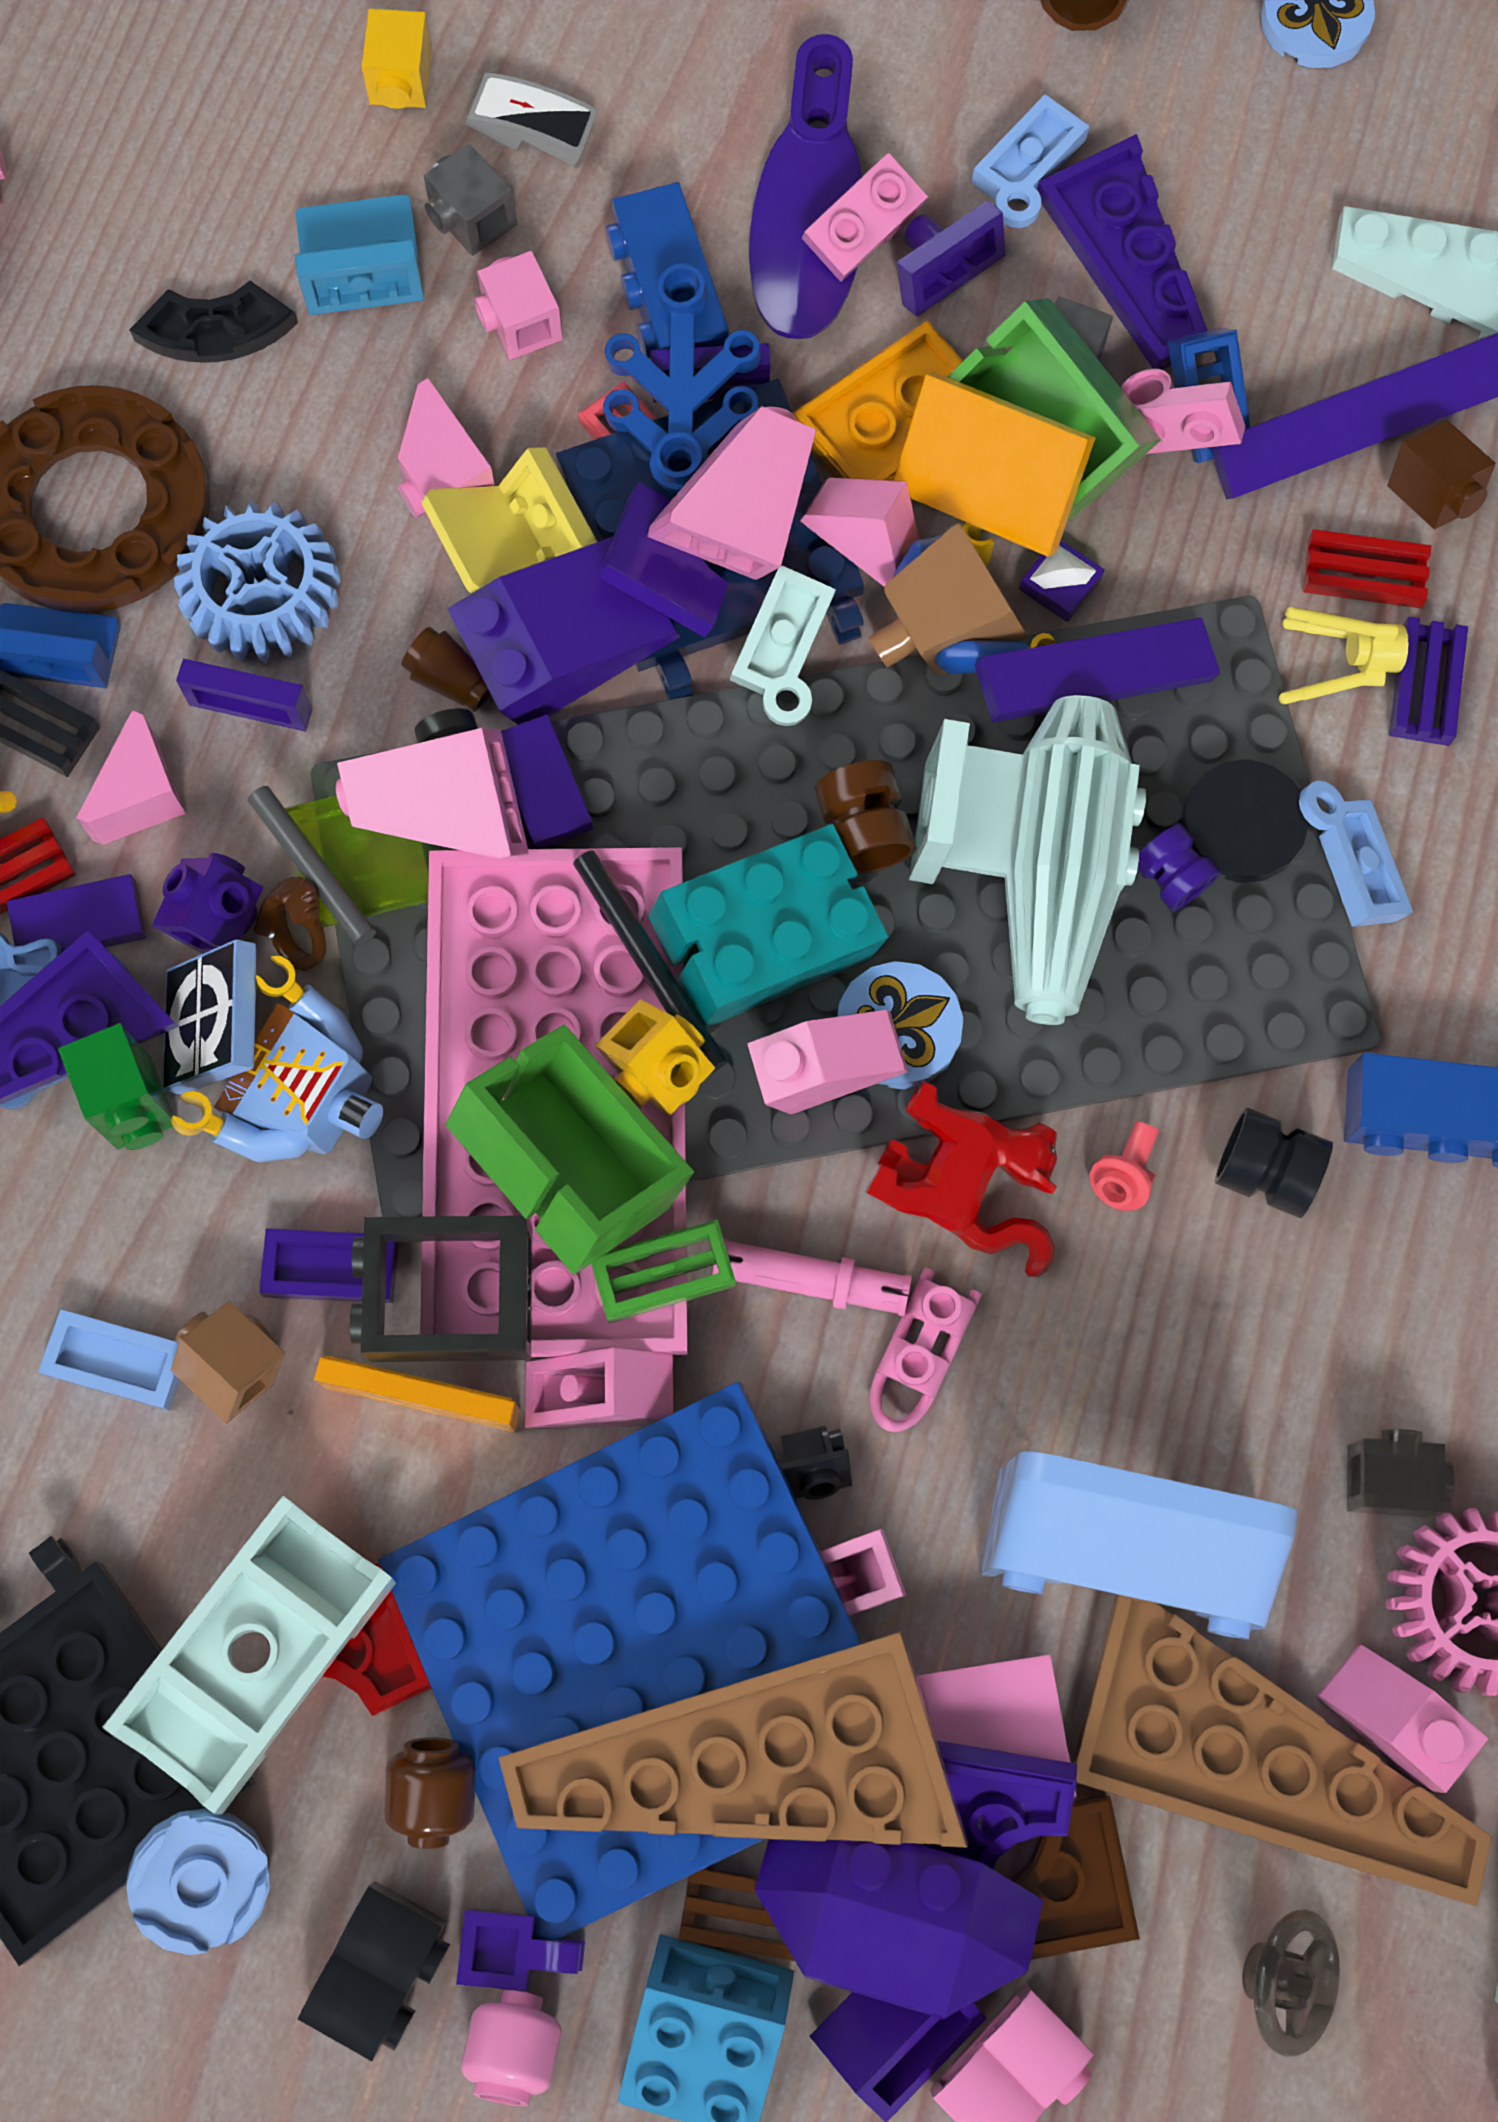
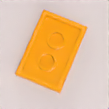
(870, 411)
(993, 463)

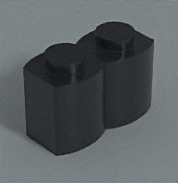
(373, 1972)

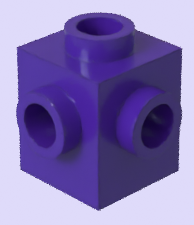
(207, 902)

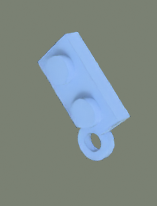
(1028, 155)
(1357, 856)

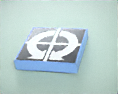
(215, 1016)

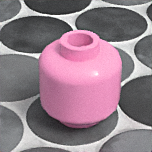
(511, 2049)

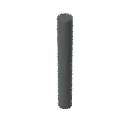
(311, 865)

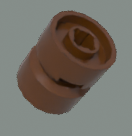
(862, 808)

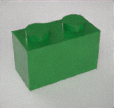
(118, 1088)

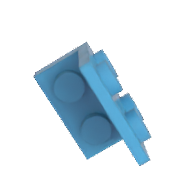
(358, 255)
(706, 2034)

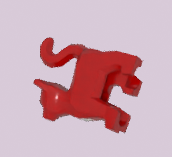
(958, 1173)

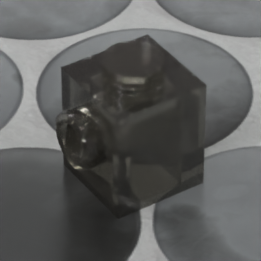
(1398, 1475)

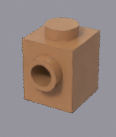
(226, 1359)

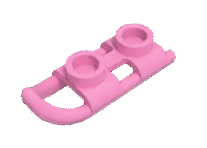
(915, 1364)

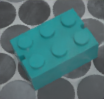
(767, 925)

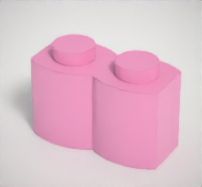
(1015, 2066)

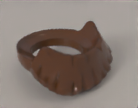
(303, 908)

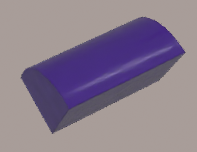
(890, 2049)

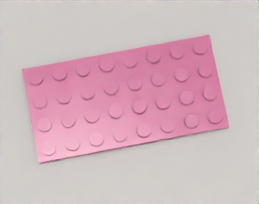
(507, 962)

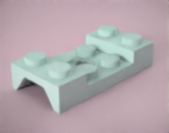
(203, 1714)

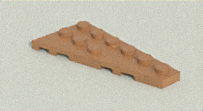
(1228, 1747)
(783, 1756)

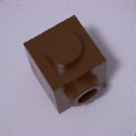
(1441, 474)

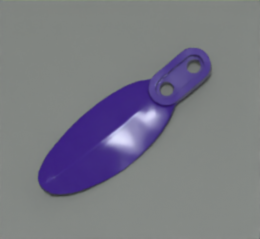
(797, 186)

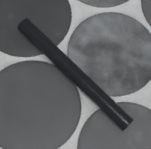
(643, 950)

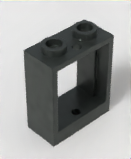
(515, 1289)

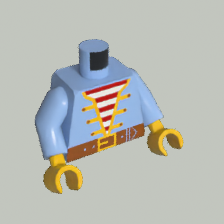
(301, 1085)

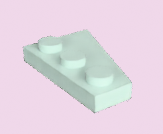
(1425, 260)

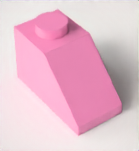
(437, 451)
(826, 1059)
(599, 1389)
(1403, 1720)

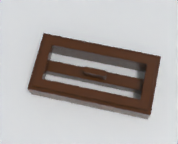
(721, 1938)

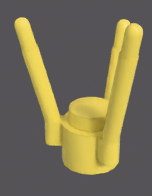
(1369, 646)

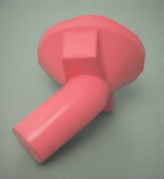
(1123, 1179)

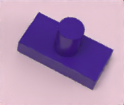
(948, 256)

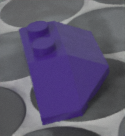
(898, 1921)

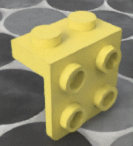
(510, 524)

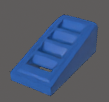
(1227, 365)

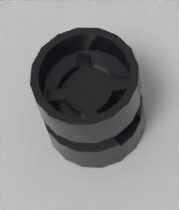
(1279, 1164)

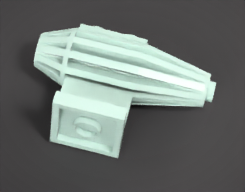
(1050, 827)

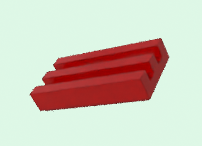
(1367, 559)
(37, 883)

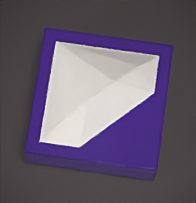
(1062, 580)

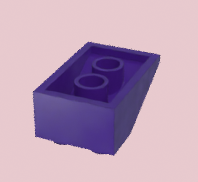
(556, 632)

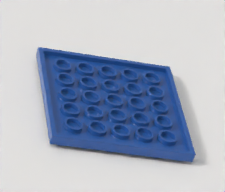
(605, 1598)

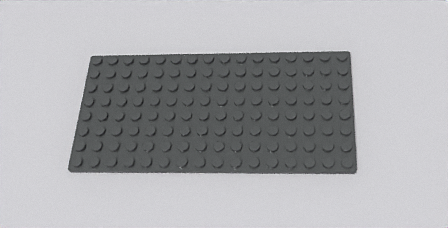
(1173, 1001)

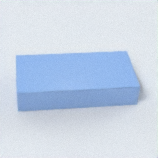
(111, 1360)

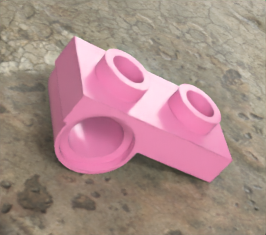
(865, 217)
(1186, 415)

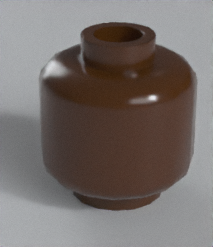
(429, 1791)

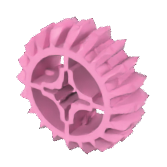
(1459, 1583)

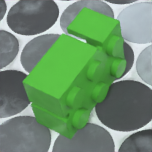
(1062, 380)
(568, 1148)

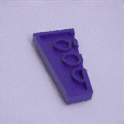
(1118, 234)

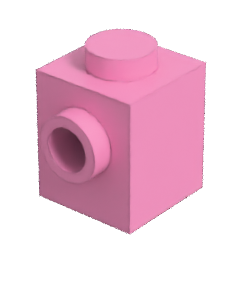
(518, 305)

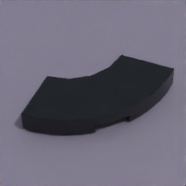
(215, 327)

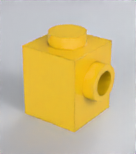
(397, 58)

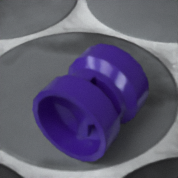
(1177, 867)

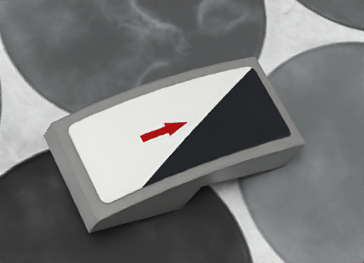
(521, 110)

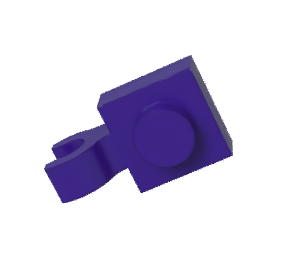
(502, 1951)

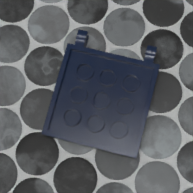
(608, 469)

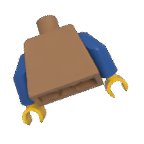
(949, 606)

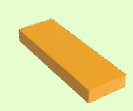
(417, 1393)

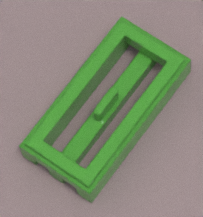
(672, 1295)

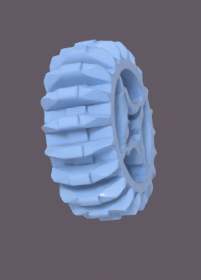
(261, 613)

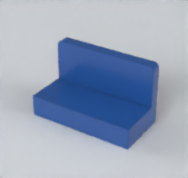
(57, 645)

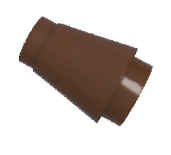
(445, 668)

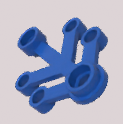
(681, 391)

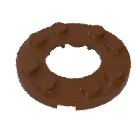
(137, 560)

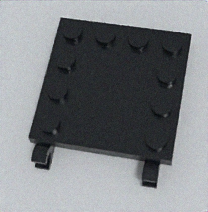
(68, 1787)

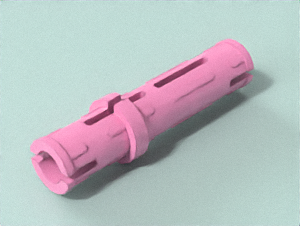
(819, 1278)

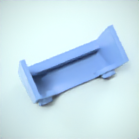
(1138, 1539)

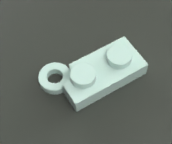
(782, 642)

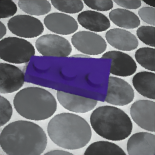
(65, 1002)

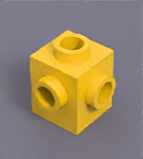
(656, 1057)

